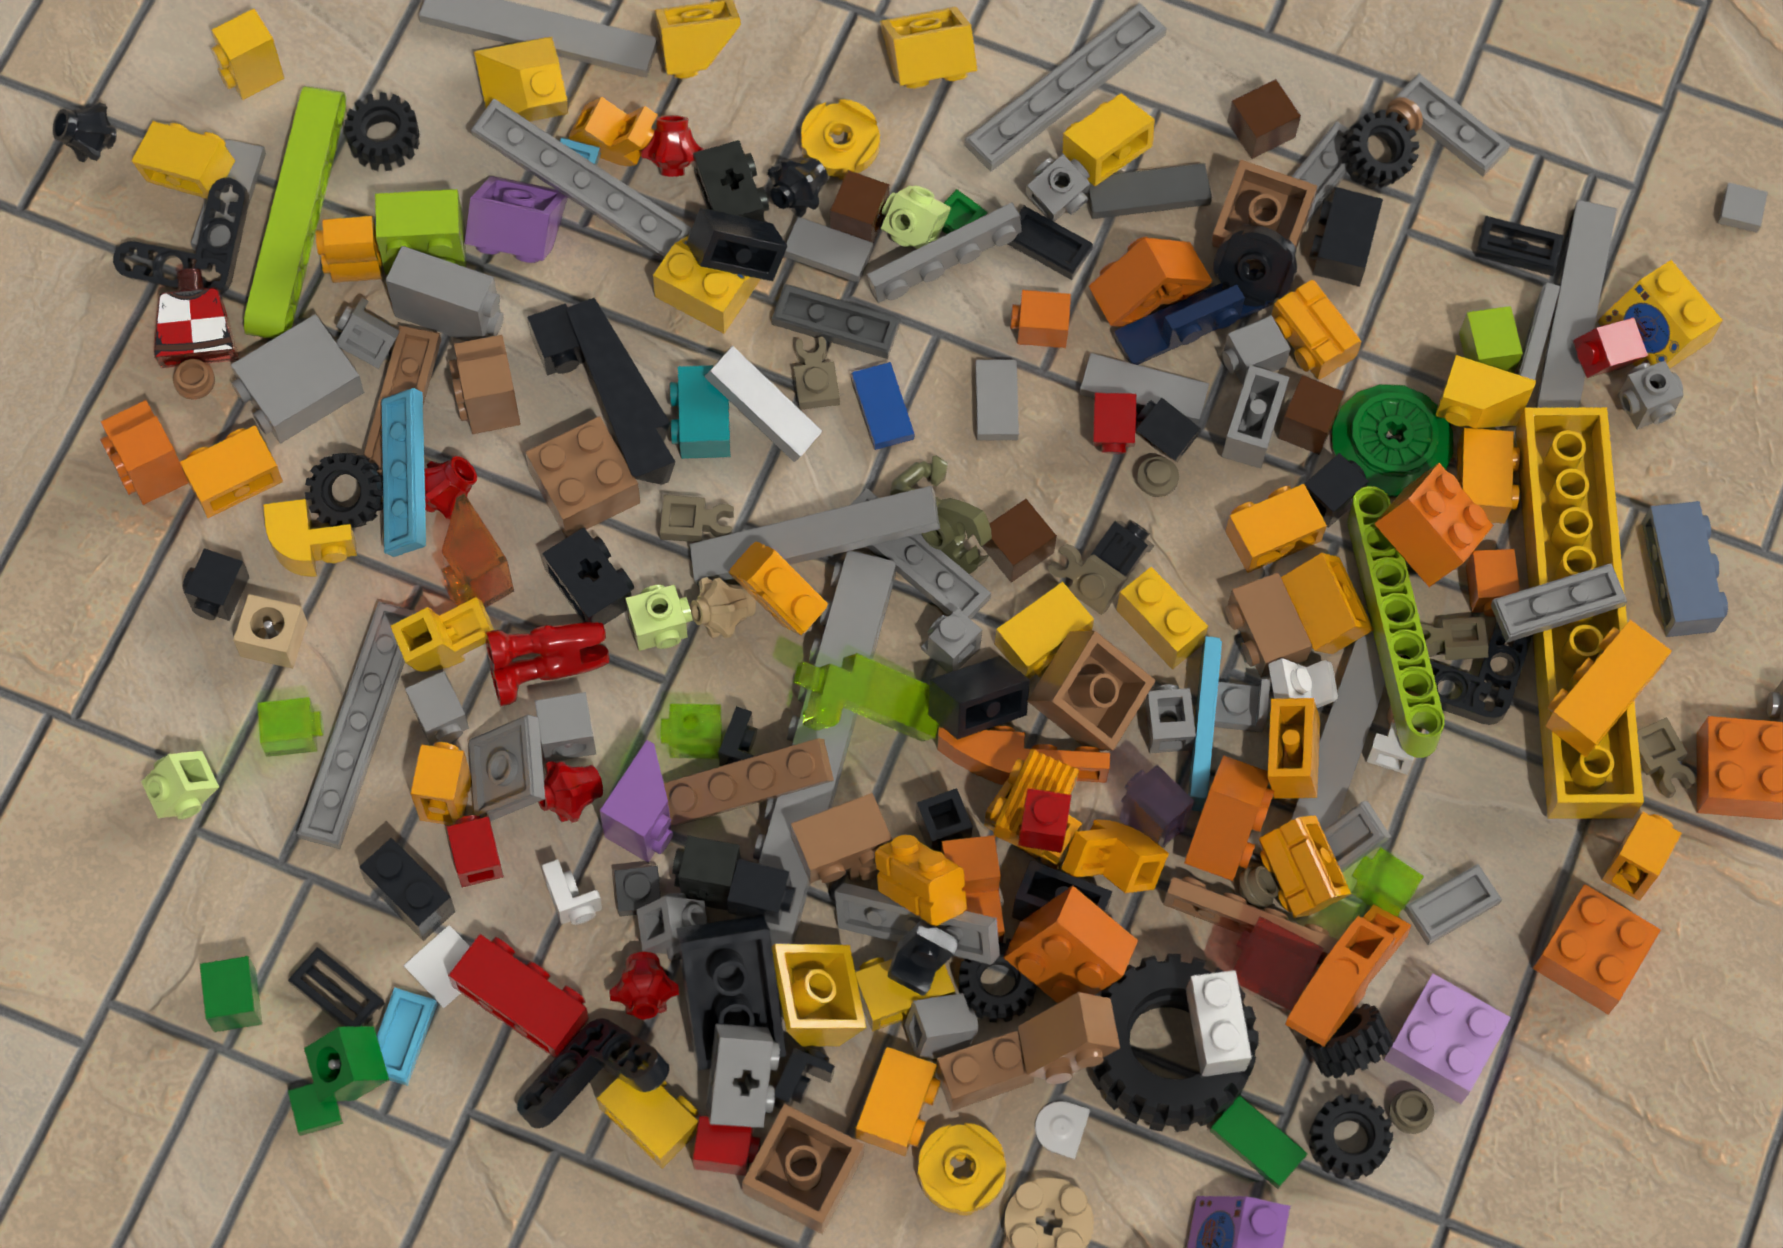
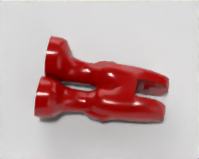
(561, 651)

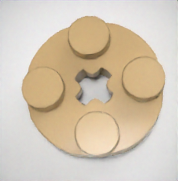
(1052, 1196)

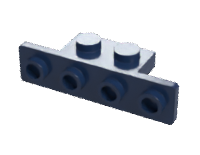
(1183, 322)

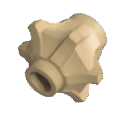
(721, 606)

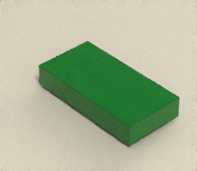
(1258, 1142)

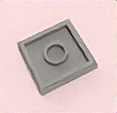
(507, 768)

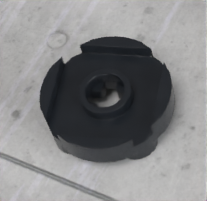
(1262, 244)

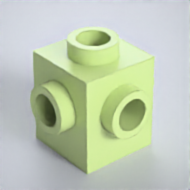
(914, 217)
(658, 617)
(180, 784)

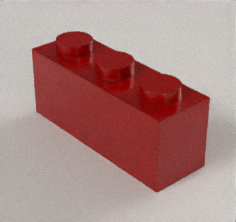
(519, 995)

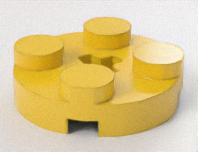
(835, 119)
(962, 1194)

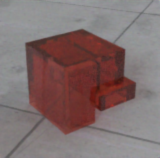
(1275, 964)

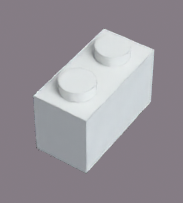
(1218, 1023)

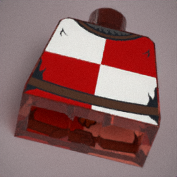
(193, 324)

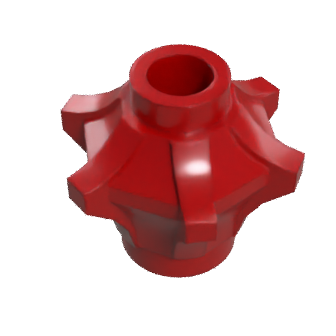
(671, 145)
(447, 482)
(570, 789)
(644, 986)

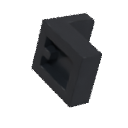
(1123, 546)
(738, 738)
(920, 956)
(793, 1082)

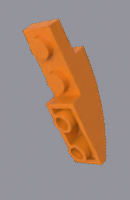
(996, 750)
(1347, 973)

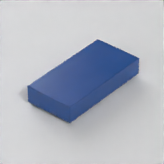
(882, 405)

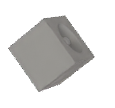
(565, 727)

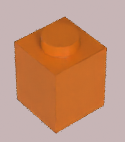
(1042, 318)
(1489, 577)

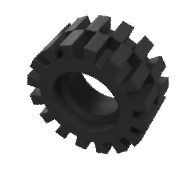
(376, 112)
(1398, 140)
(321, 490)
(992, 1005)
(1354, 1044)
(1369, 1118)

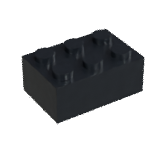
(729, 980)

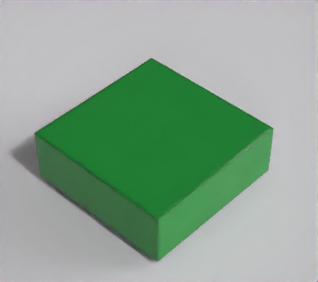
(962, 211)
(310, 1113)

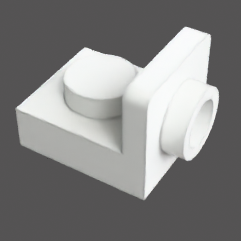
(1297, 681)
(563, 889)

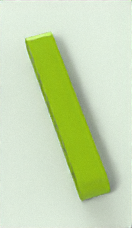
(295, 213)
(1391, 636)

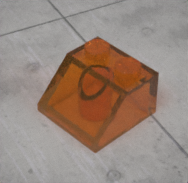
(473, 559)

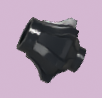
(85, 131)
(797, 184)

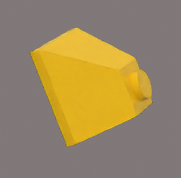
(695, 35)
(524, 78)
(1483, 395)

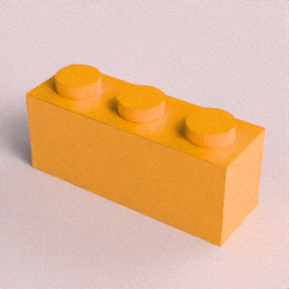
(1606, 687)

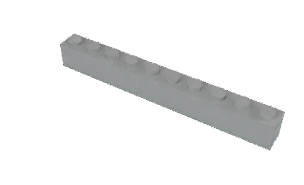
(851, 627)

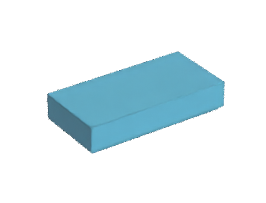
(404, 1032)

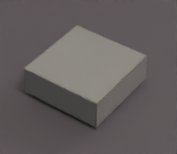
(1742, 207)

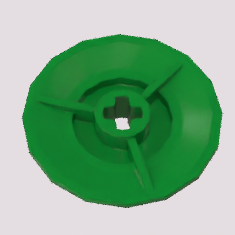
(1389, 465)

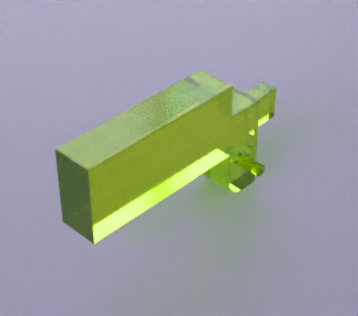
(868, 691)

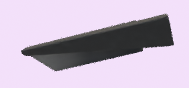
(627, 399)

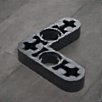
(206, 253)
(1475, 690)
(591, 1050)

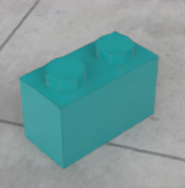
(703, 415)

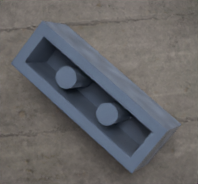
(1684, 569)

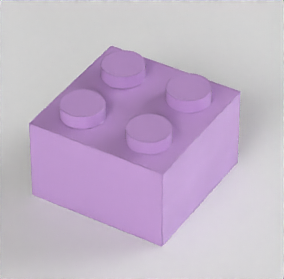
(1447, 1038)

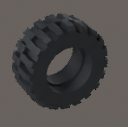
(1142, 1092)

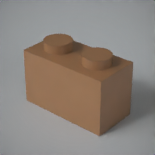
(1267, 623)
(1069, 1037)
(983, 1071)

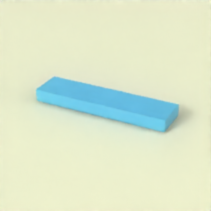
(403, 472)
(1204, 722)

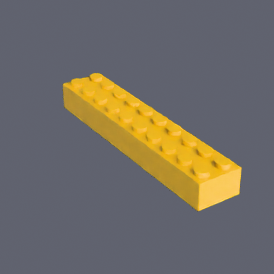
(1567, 531)

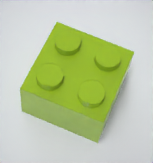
(420, 221)

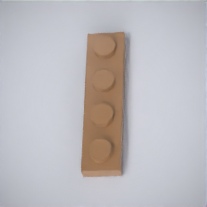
(408, 368)
(748, 782)
(1234, 914)

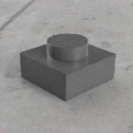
(636, 888)

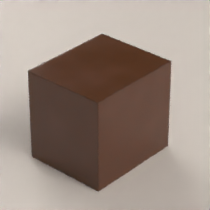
(1263, 118)
(859, 206)
(1311, 414)
(1020, 540)

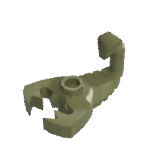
(953, 516)

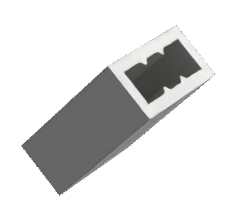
(444, 296)
(296, 379)

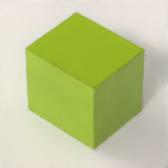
(1491, 338)

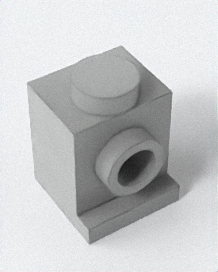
(952, 640)
(1170, 736)

